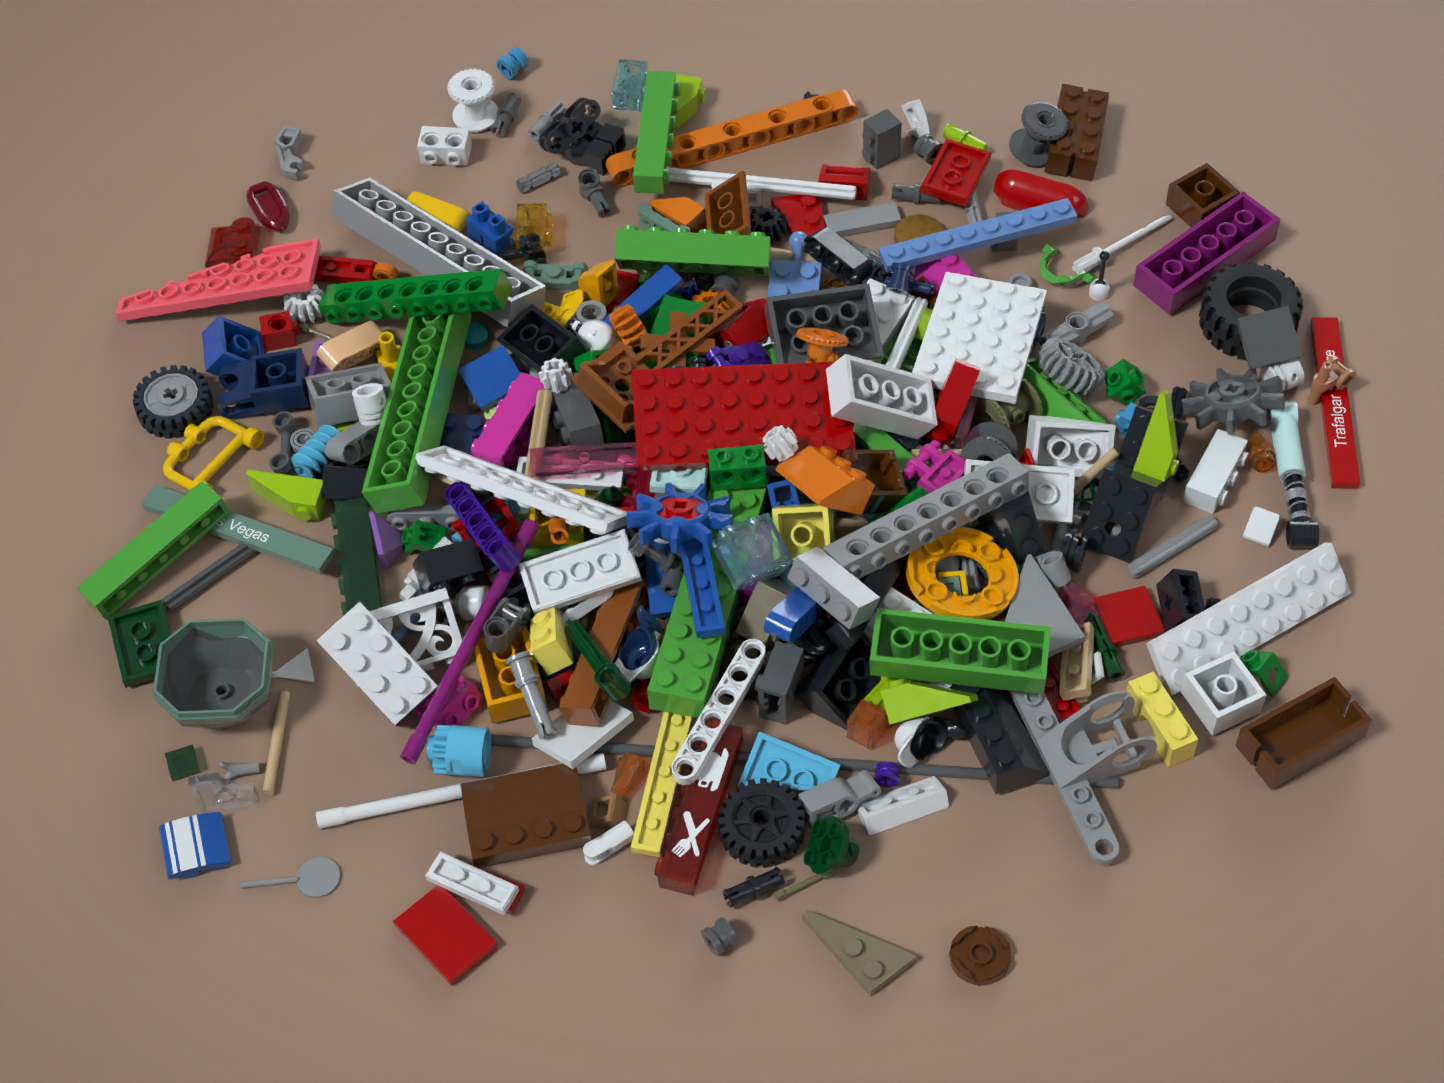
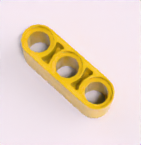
(443, 211)

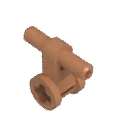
(1331, 374)

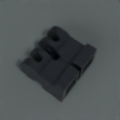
(597, 146)

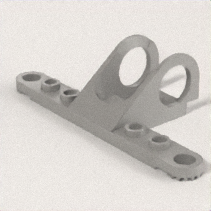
(1077, 762)

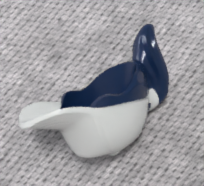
(640, 648)

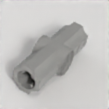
(1080, 324)

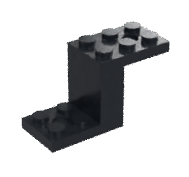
(1126, 494)

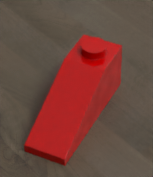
(953, 400)

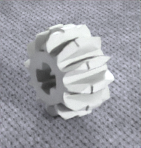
(304, 305)

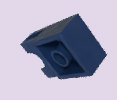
(264, 384)

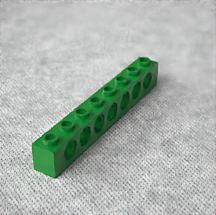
(415, 296)

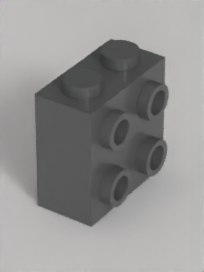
(780, 682)

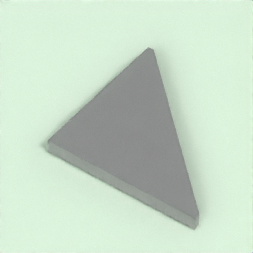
(1040, 605)

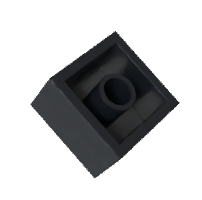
(448, 566)

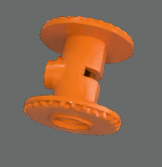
(821, 344)

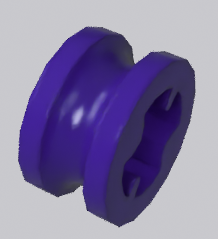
(887, 774)

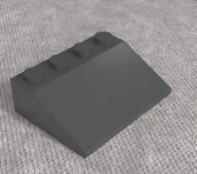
(840, 309)

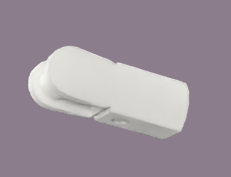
(608, 843)

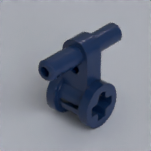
(904, 283)

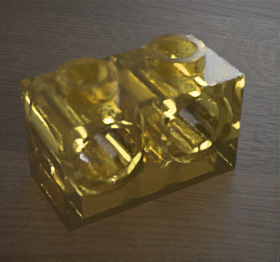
(534, 219)

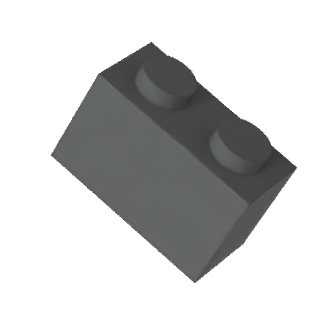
(881, 139)

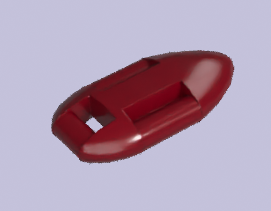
(269, 207)

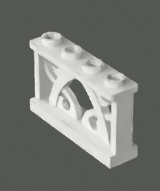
(426, 607)

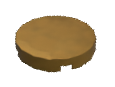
(915, 227)

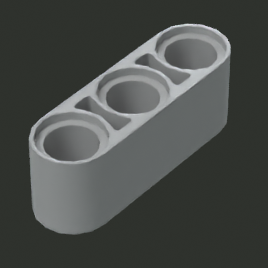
(352, 443)

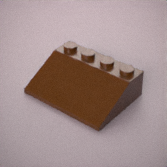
(525, 815)

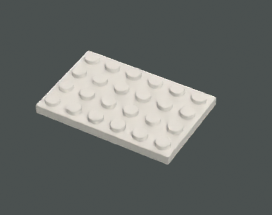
(983, 325)

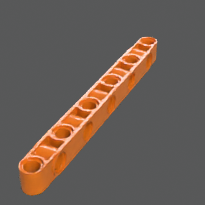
(746, 133)

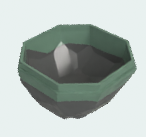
(209, 660)

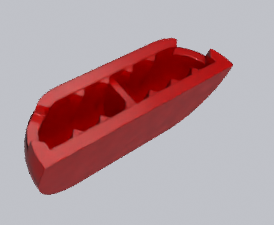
(1026, 190)

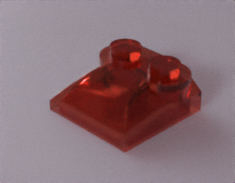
(232, 242)

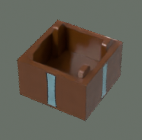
(884, 473)

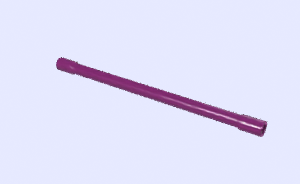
(419, 738)

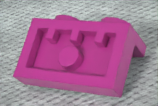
(460, 705)

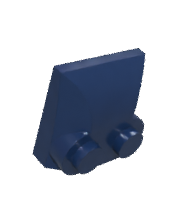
(461, 431)

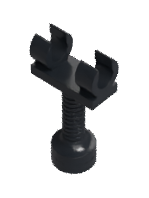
(525, 250)

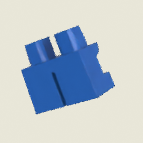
(489, 229)

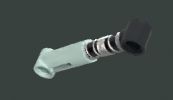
(1300, 529)

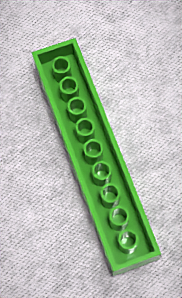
(415, 410)
(688, 664)

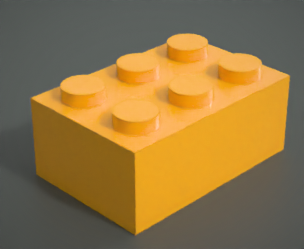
(498, 680)

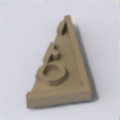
(865, 957)

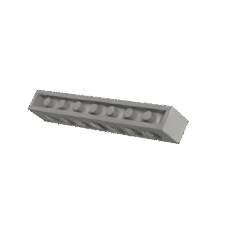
(930, 516)

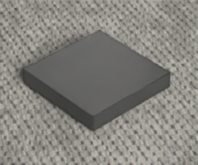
(1269, 337)

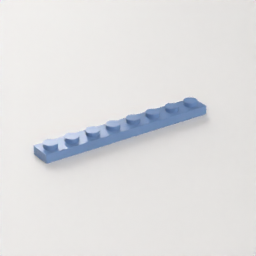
(979, 234)

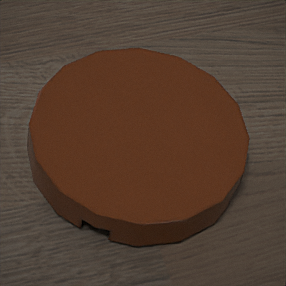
(980, 955)

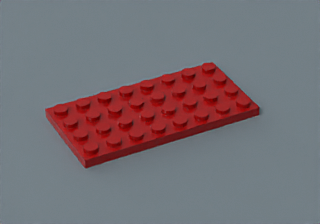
(705, 408)

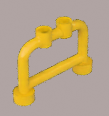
(195, 434)

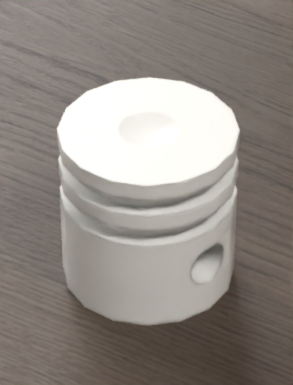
(1285, 371)
(369, 403)

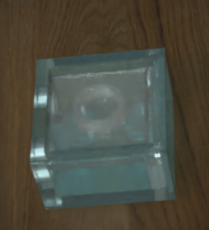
(751, 551)

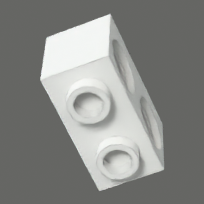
(444, 145)

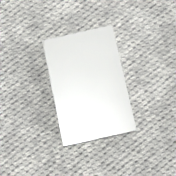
(576, 742)

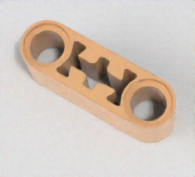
(351, 347)

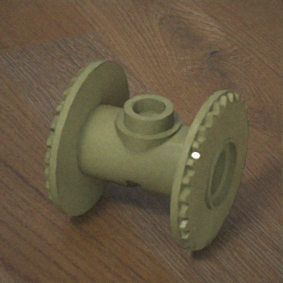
(1006, 413)

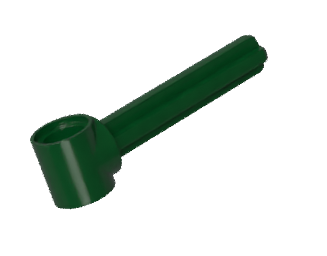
(607, 674)

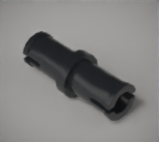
(753, 887)

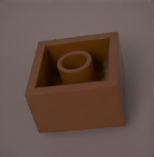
(1199, 194)

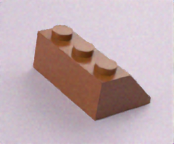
(728, 206)

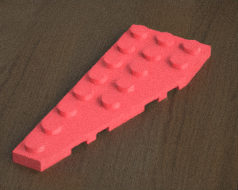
(273, 273)

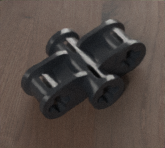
(572, 122)

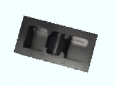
(1179, 597)

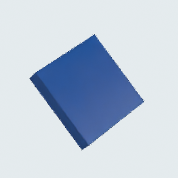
(490, 377)

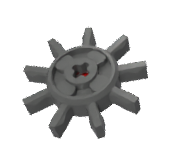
(1233, 399)

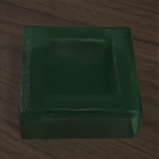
(182, 763)

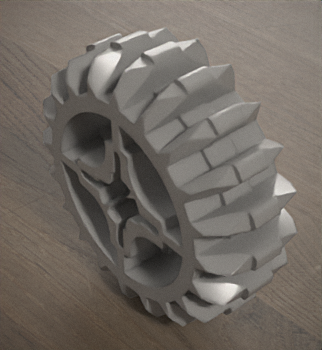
(1070, 366)

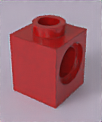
(278, 330)

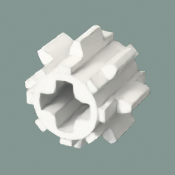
(555, 375)
(780, 443)

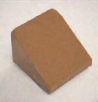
(607, 811)

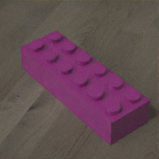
(1218, 241)

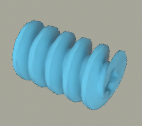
(312, 455)

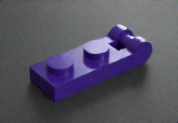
(738, 355)

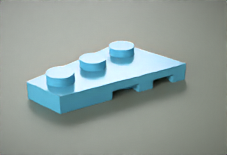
(787, 764)

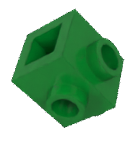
(1124, 382)

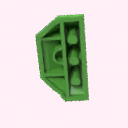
(1058, 400)

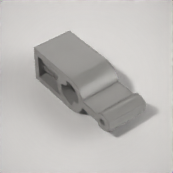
(838, 796)

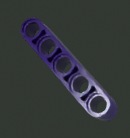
(482, 526)

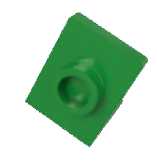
(1260, 664)

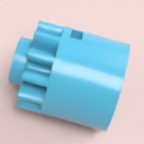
(460, 750)

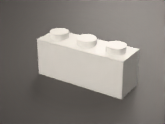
(1216, 471)

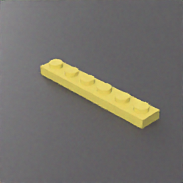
(660, 786)

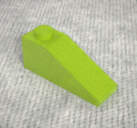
(690, 98)
(1159, 445)
(293, 494)
(917, 699)

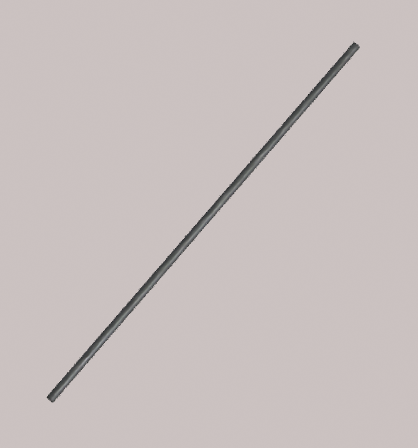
(846, 764)

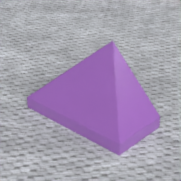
(387, 540)

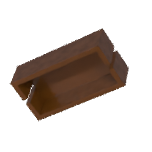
(1083, 138)
(1303, 733)

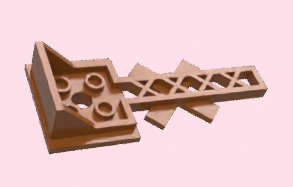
(613, 368)

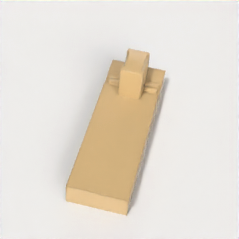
(1077, 668)

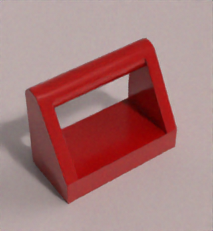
(847, 175)

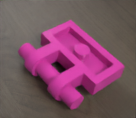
(946, 467)

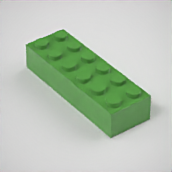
(693, 251)
(960, 651)

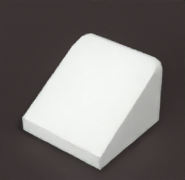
(1261, 526)

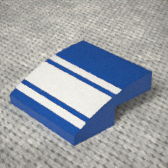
(194, 845)

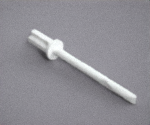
(1092, 259)

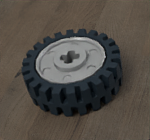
(172, 401)

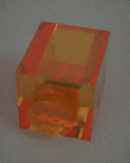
(866, 724)

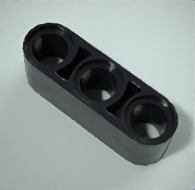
(838, 256)

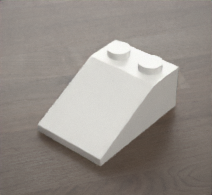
(1068, 442)

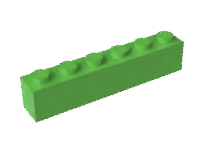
(656, 133)
(153, 549)

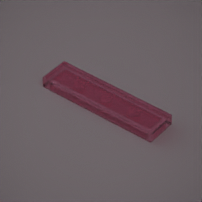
(583, 459)

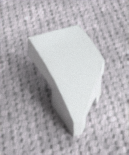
(916, 117)

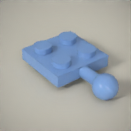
(794, 275)

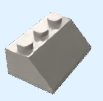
(332, 392)

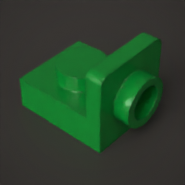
(422, 536)

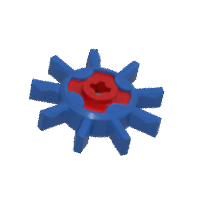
(679, 517)

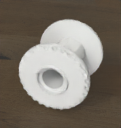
(473, 92)

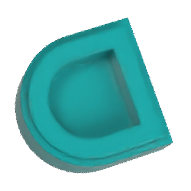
(477, 336)

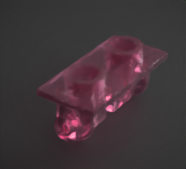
(1076, 601)

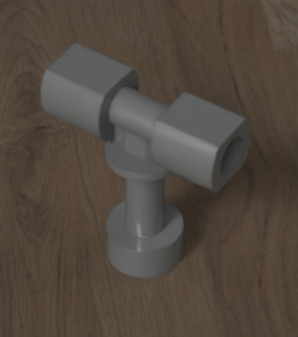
(669, 563)

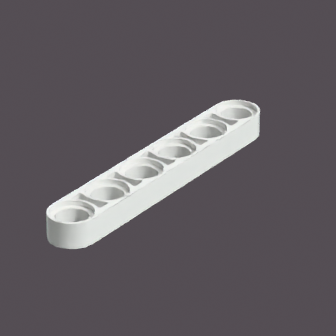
(715, 709)

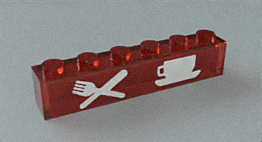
(698, 815)

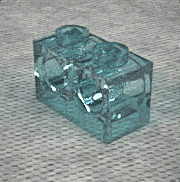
(629, 85)

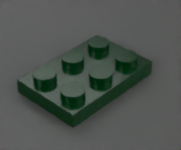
(137, 640)

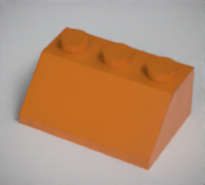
(828, 479)

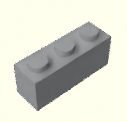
(833, 587)

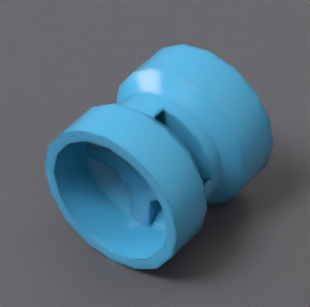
(513, 62)

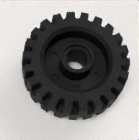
(761, 842)

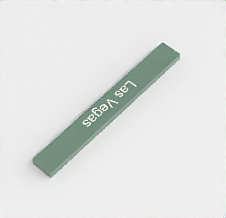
(253, 533)

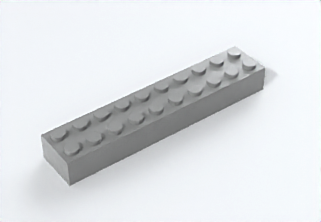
(428, 242)

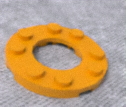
(971, 543)

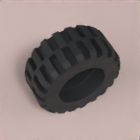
(1244, 286)

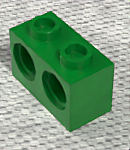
(737, 467)

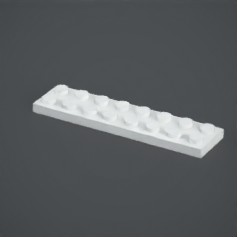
(522, 488)
(1250, 615)

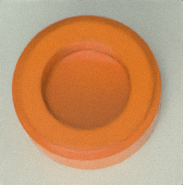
(385, 271)

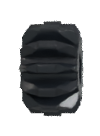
(770, 222)

